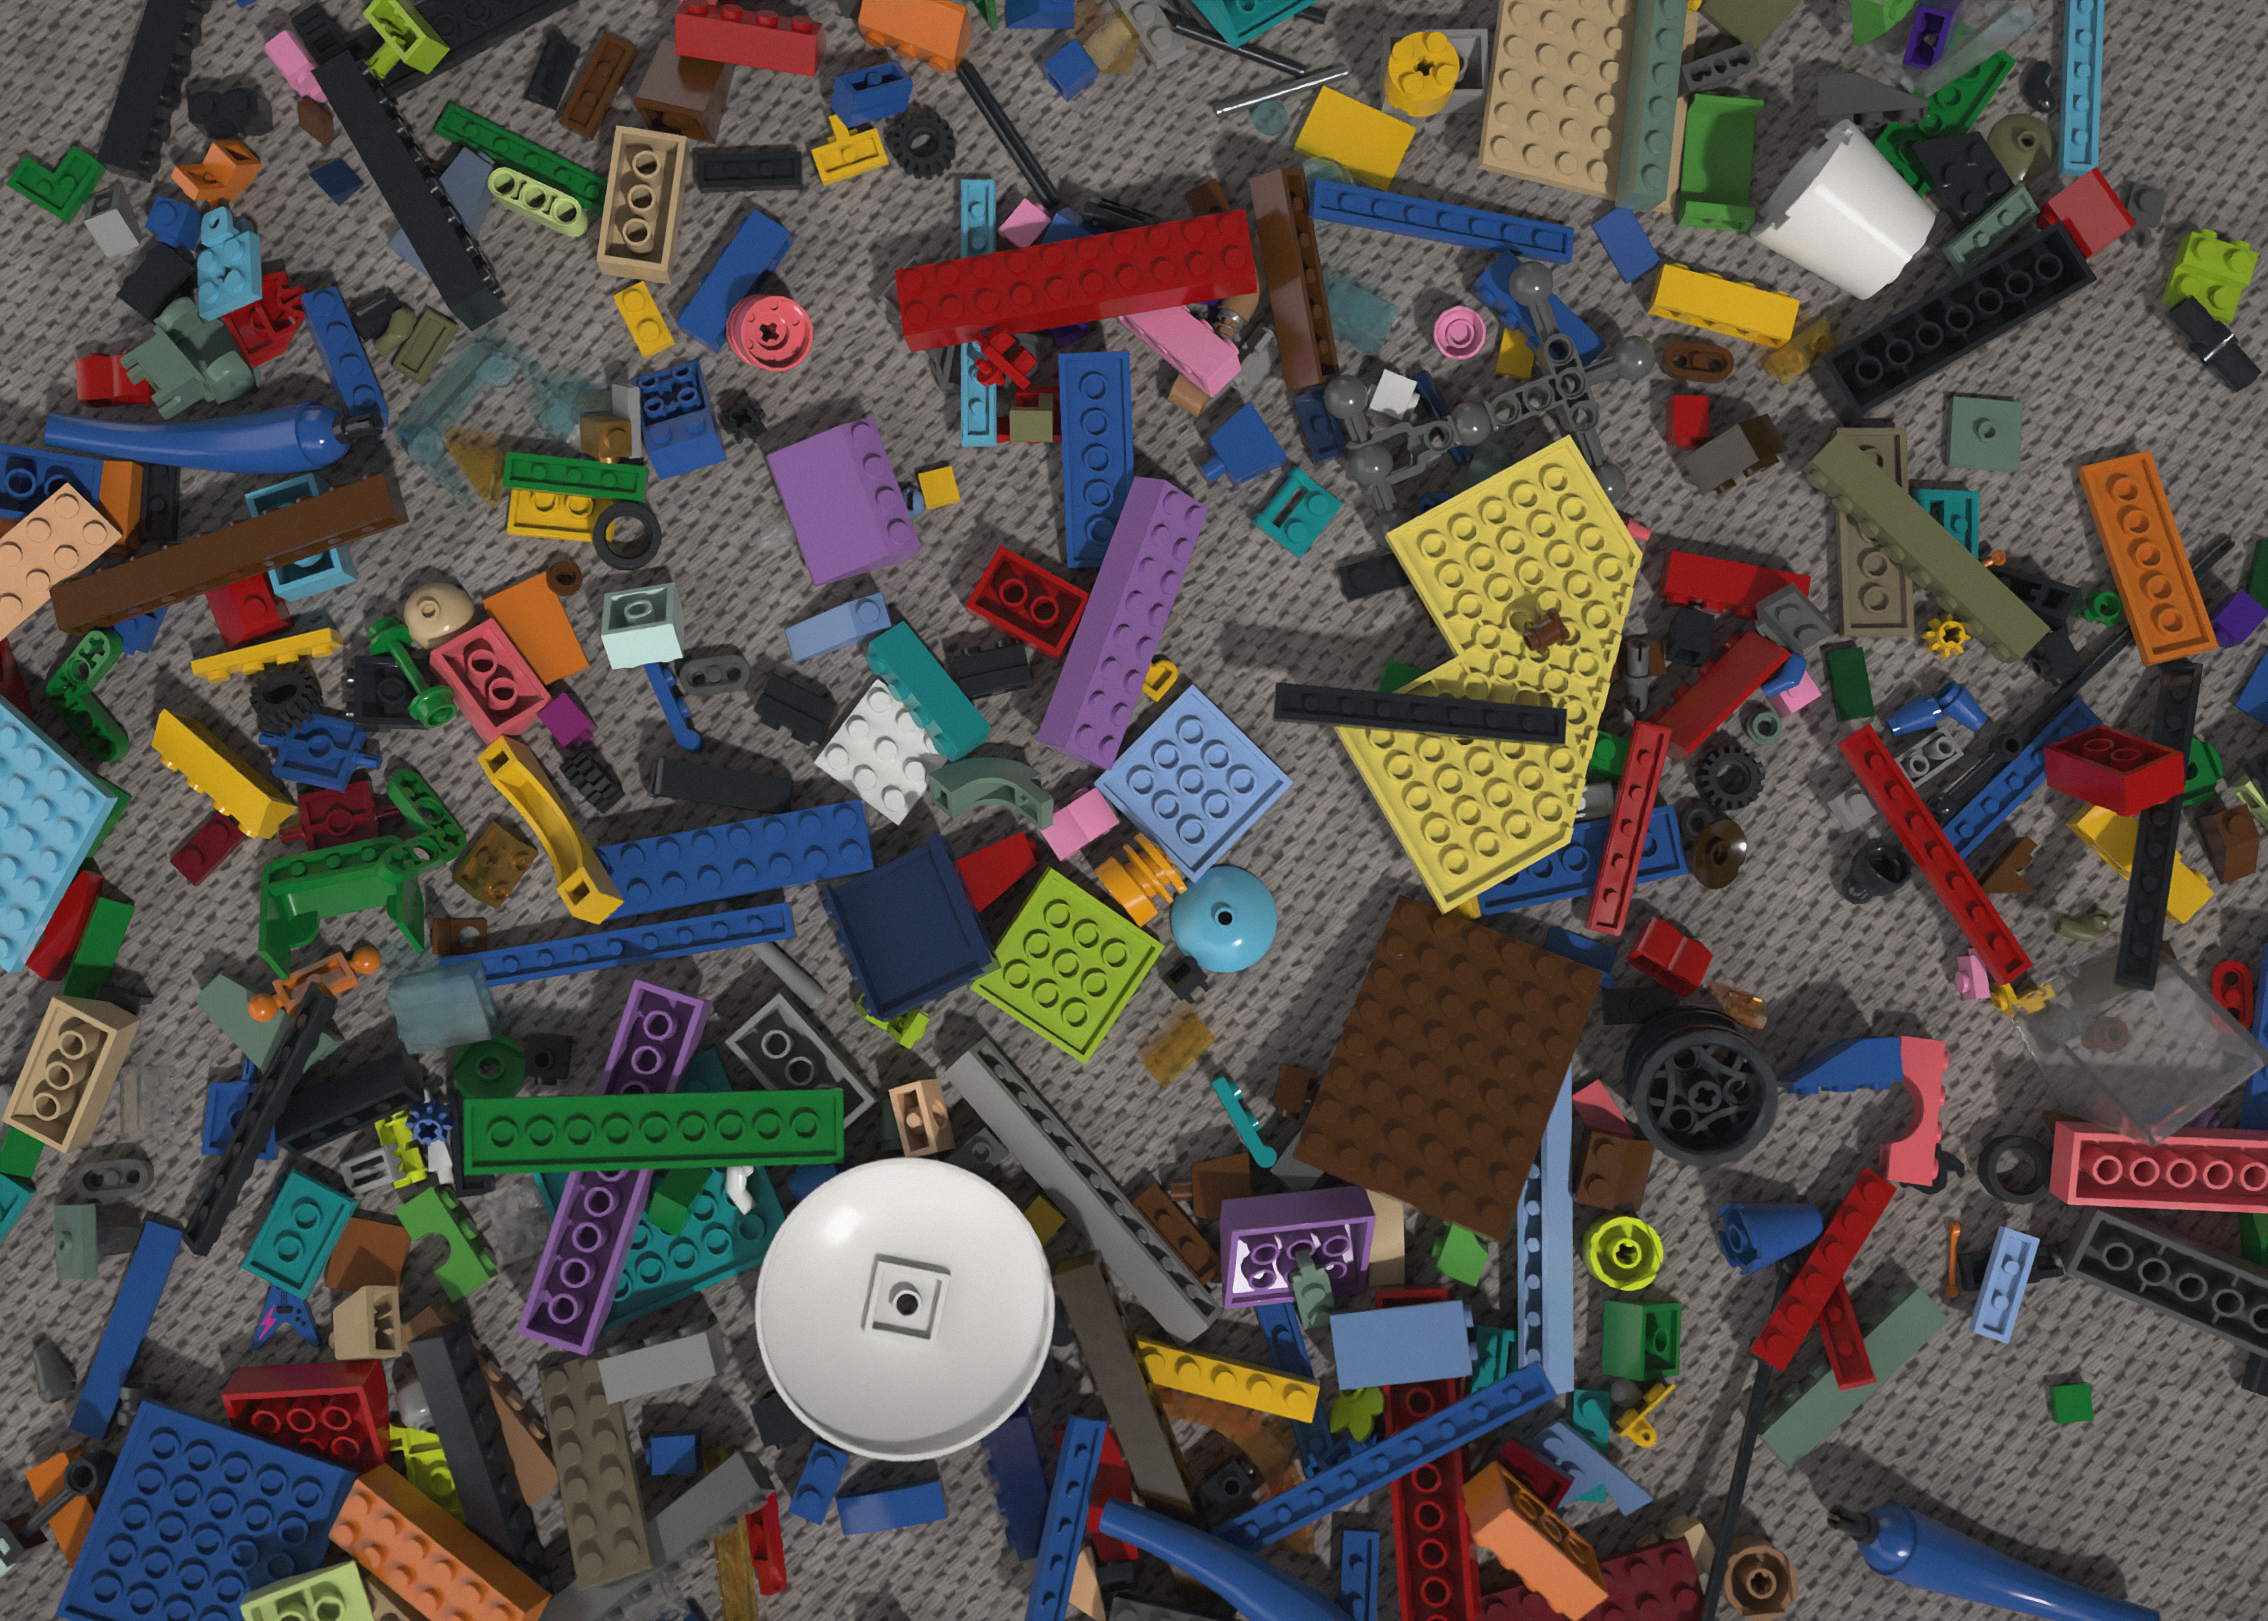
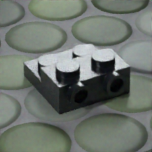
(382, 694)

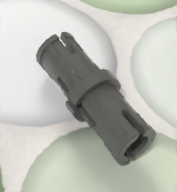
(1637, 674)

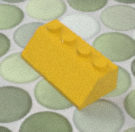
(221, 774)

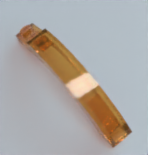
(1255, 1439)

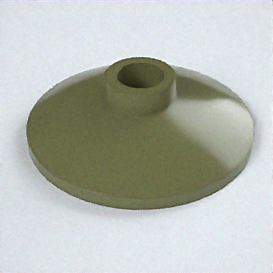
(2018, 160)

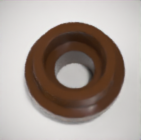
(564, 569)

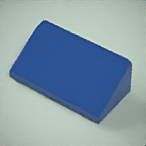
(1626, 244)

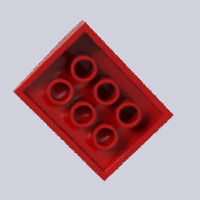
(317, 1408)

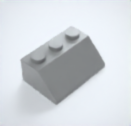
(1473, 77)

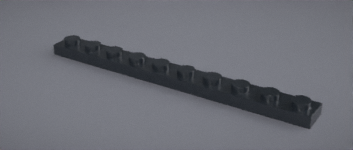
(2157, 835)

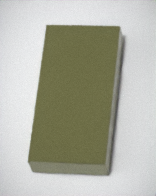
(425, 347)

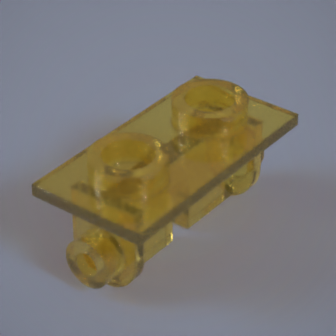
(1801, 351)
(1178, 1050)

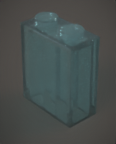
(443, 1007)

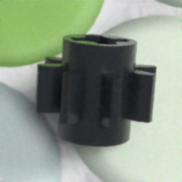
(748, 430)

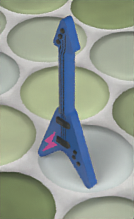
(285, 1307)

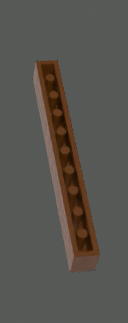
(229, 554)

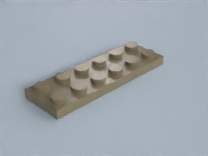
(1872, 588)
(595, 1474)

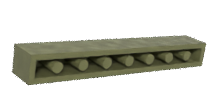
(1925, 549)

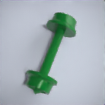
(432, 705)

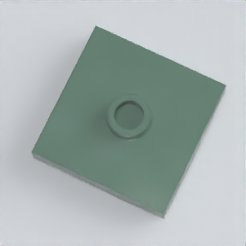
(1984, 434)
(76, 1241)

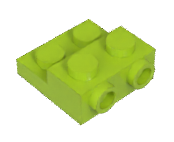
(2211, 273)

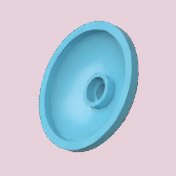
(1218, 945)

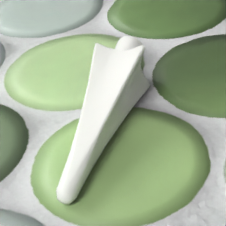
(440, 1155)

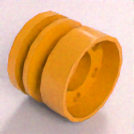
(1141, 879)

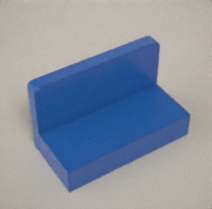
(1583, 951)

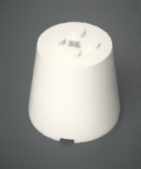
(1846, 215)

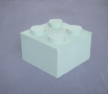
(643, 626)

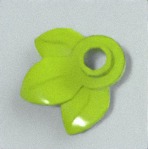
(1356, 1410)

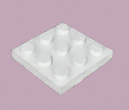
(882, 754)

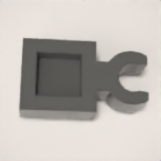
(2146, 209)

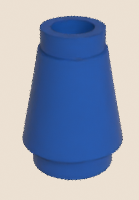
(1960, 705)
(1915, 715)

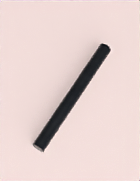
(1245, 50)

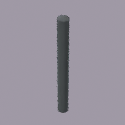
(1281, 91)

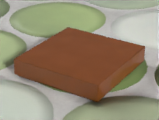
(369, 1255)

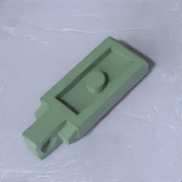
(1312, 1291)

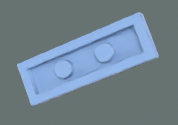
(2004, 1284)

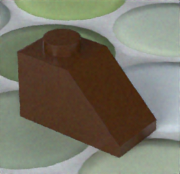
(2230, 841)

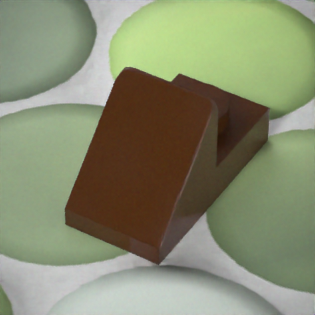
(2001, 874)

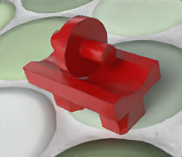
(994, 347)

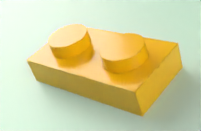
(644, 319)

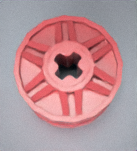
(785, 321)

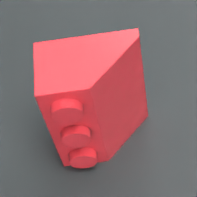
(490, 682)

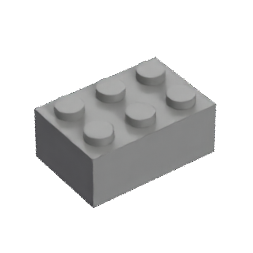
(663, 1360)

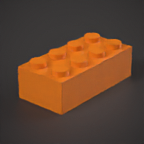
(1533, 1542)

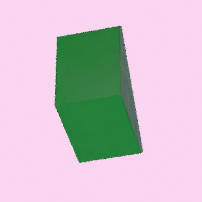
(677, 1198)

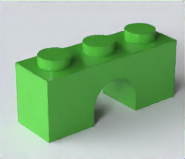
(468, 1263)

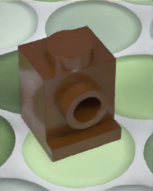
(1293, 1090)

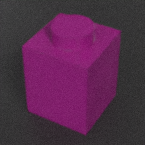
(568, 722)

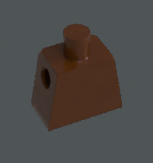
(1214, 1181)

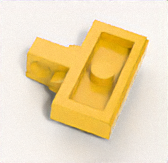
(848, 153)

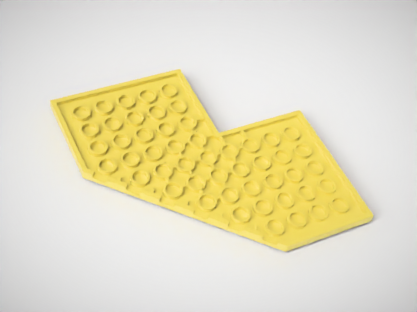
(1483, 570)

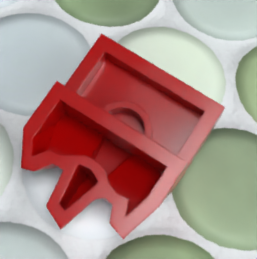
(267, 325)

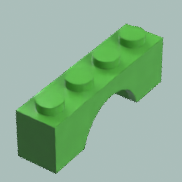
(1460, 1254)

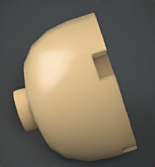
(438, 614)

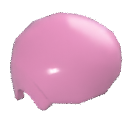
(1465, 327)

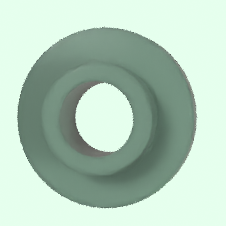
(1771, 719)

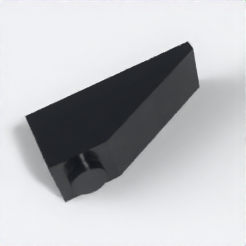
(2050, 600)

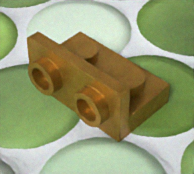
(494, 866)

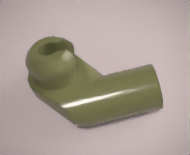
(398, 330)

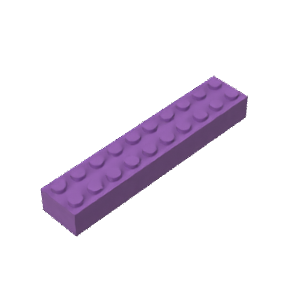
(605, 1207)

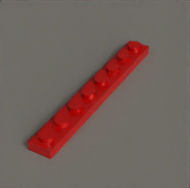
(1934, 855)

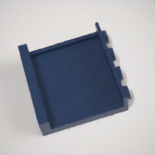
(911, 930)

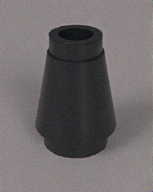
(374, 316)

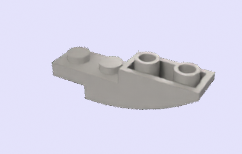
(1154, 30)
(1918, 764)

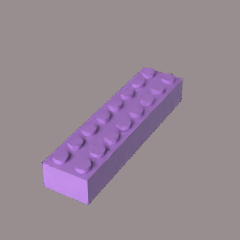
(1122, 623)

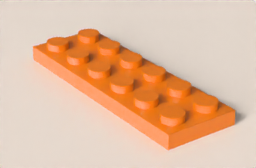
(2147, 558)

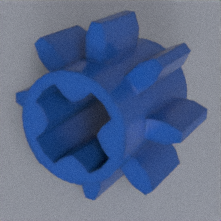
(430, 1122)

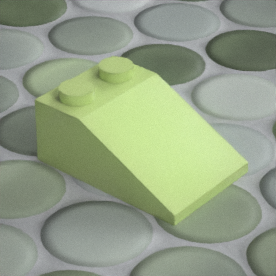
(318, 1595)

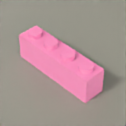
(1187, 345)

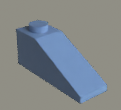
(840, 627)

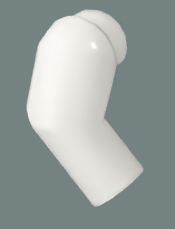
(736, 1187)

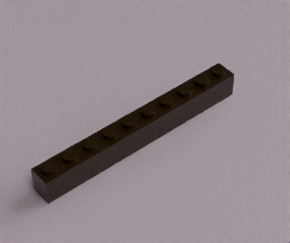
(1131, 1401)

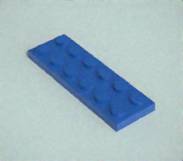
(1095, 450)
(1574, 867)

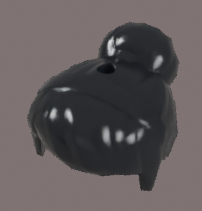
(1871, 879)

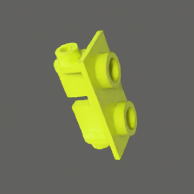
(394, 1130)

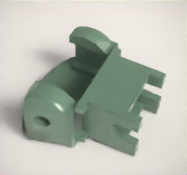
(190, 361)

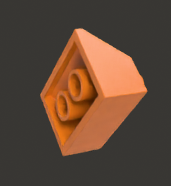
(918, 29)

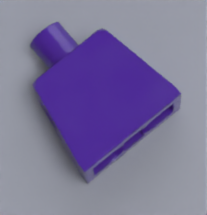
(1932, 19)

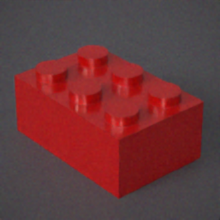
(1028, 604)
(2114, 770)

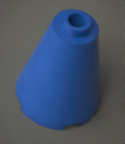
(1766, 1232)

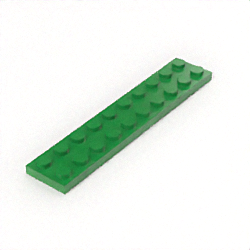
(653, 1131)

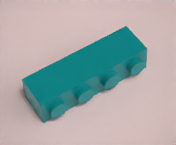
(927, 692)

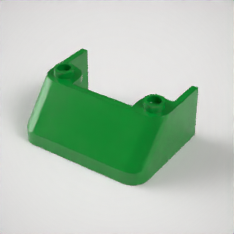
(330, 883)

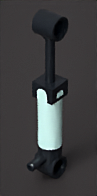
(22, 1534)

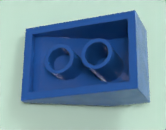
(34, 475)

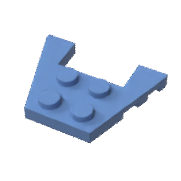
(1583, 1460)

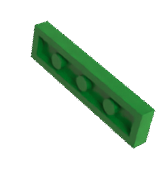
(575, 477)

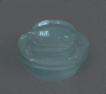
(1270, 117)

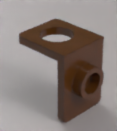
(445, 936)

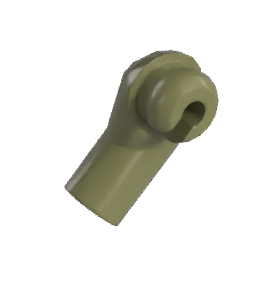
(2085, 929)

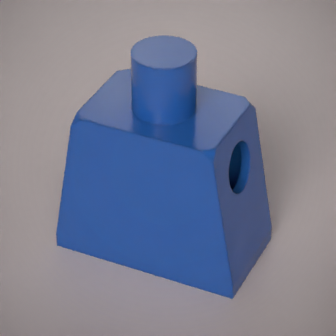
(1242, 449)

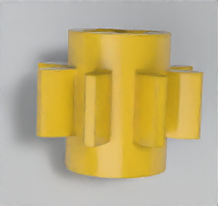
(1937, 643)

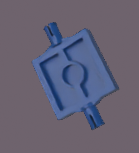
(320, 752)
(225, 1109)

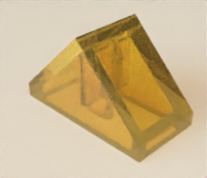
(1113, 45)
(483, 468)

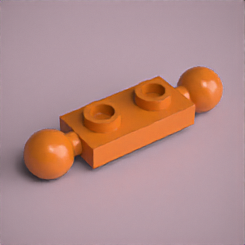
(331, 971)

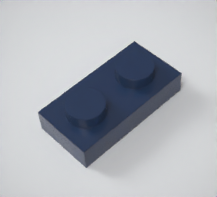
(1319, 427)

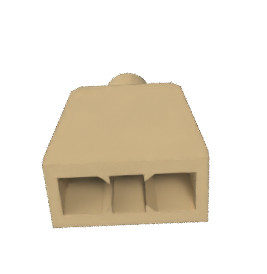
(367, 1325)

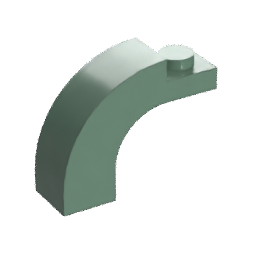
(991, 781)

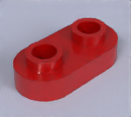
(2237, 995)

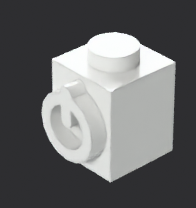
(1392, 400)

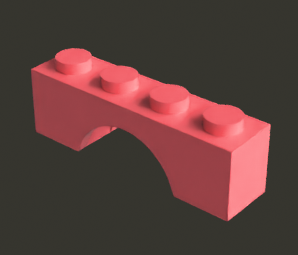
(1912, 1154)

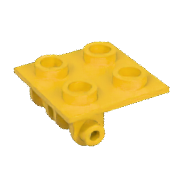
(1633, 1422)

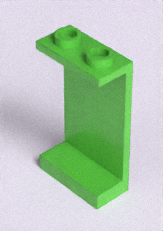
(1718, 162)

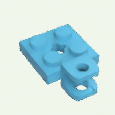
(230, 266)

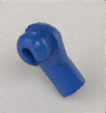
(1787, 677)

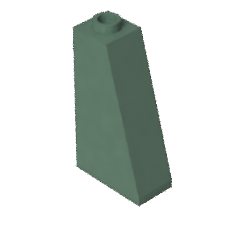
(226, 1002)

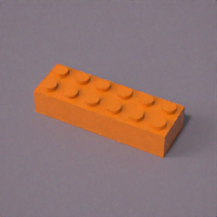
(431, 1554)

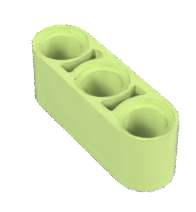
(527, 191)

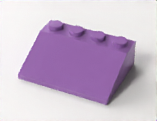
(844, 502)
(1267, 1230)

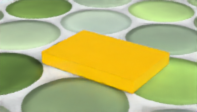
(1356, 136)
(556, 516)

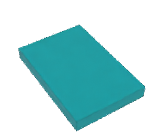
(300, 1233)

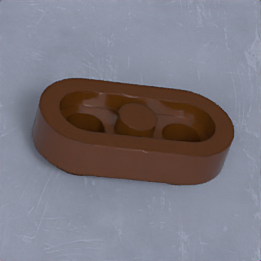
(1696, 362)

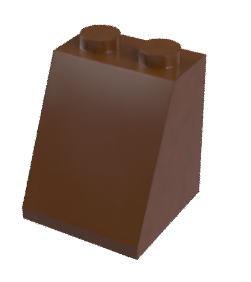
(684, 94)

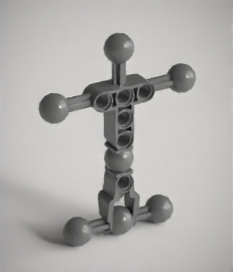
(1473, 421)

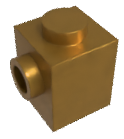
(606, 437)

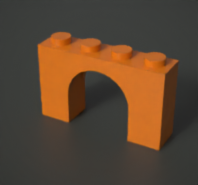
(117, 503)

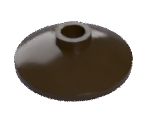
(1718, 853)

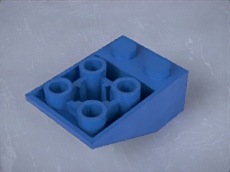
(679, 420)
(1861, 1061)

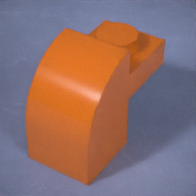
(221, 176)

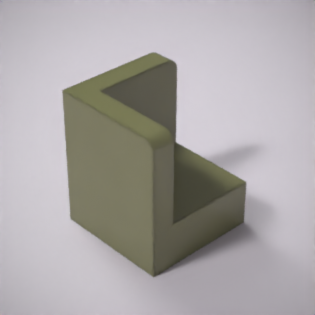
(1033, 423)

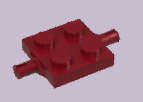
(339, 817)

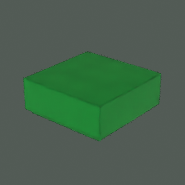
(2071, 1402)

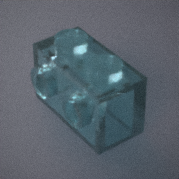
(1360, 317)

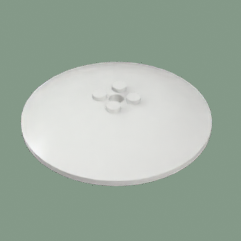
(891, 1378)

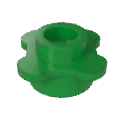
(2112, 603)

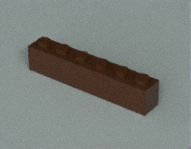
(1294, 278)

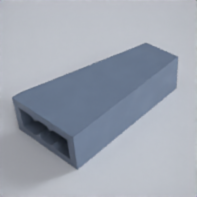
(468, 188)

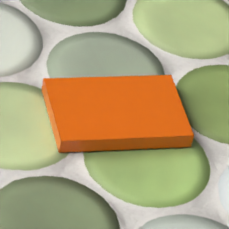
(539, 629)

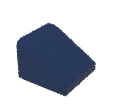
(337, 181)

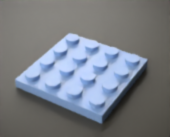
(1193, 783)

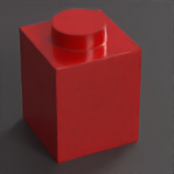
(1687, 421)

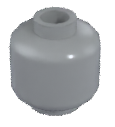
(413, 1405)

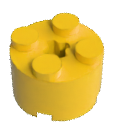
(1421, 73)

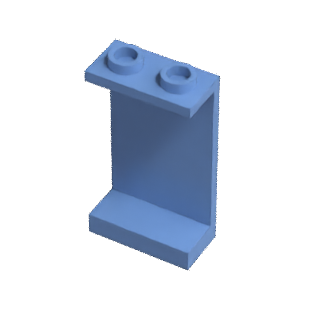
(1403, 1344)

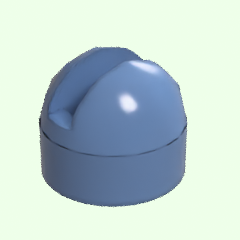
(918, 501)

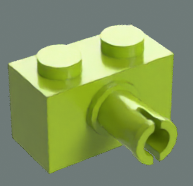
(405, 37)

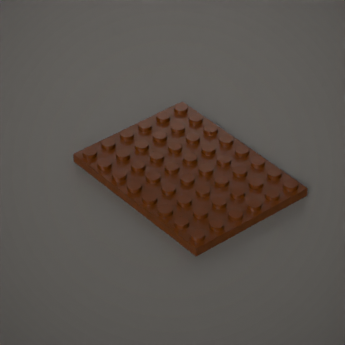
(1449, 1068)

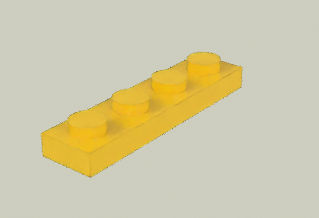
(254, 658)

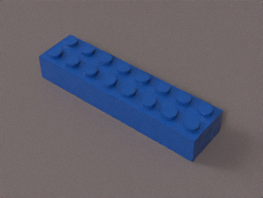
(740, 859)

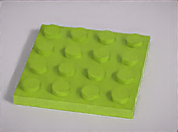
(1067, 965)

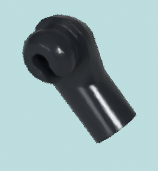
(2036, 89)

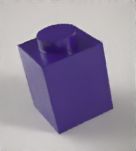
(2236, 618)

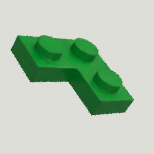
(64, 190)

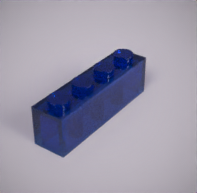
(1021, 1479)

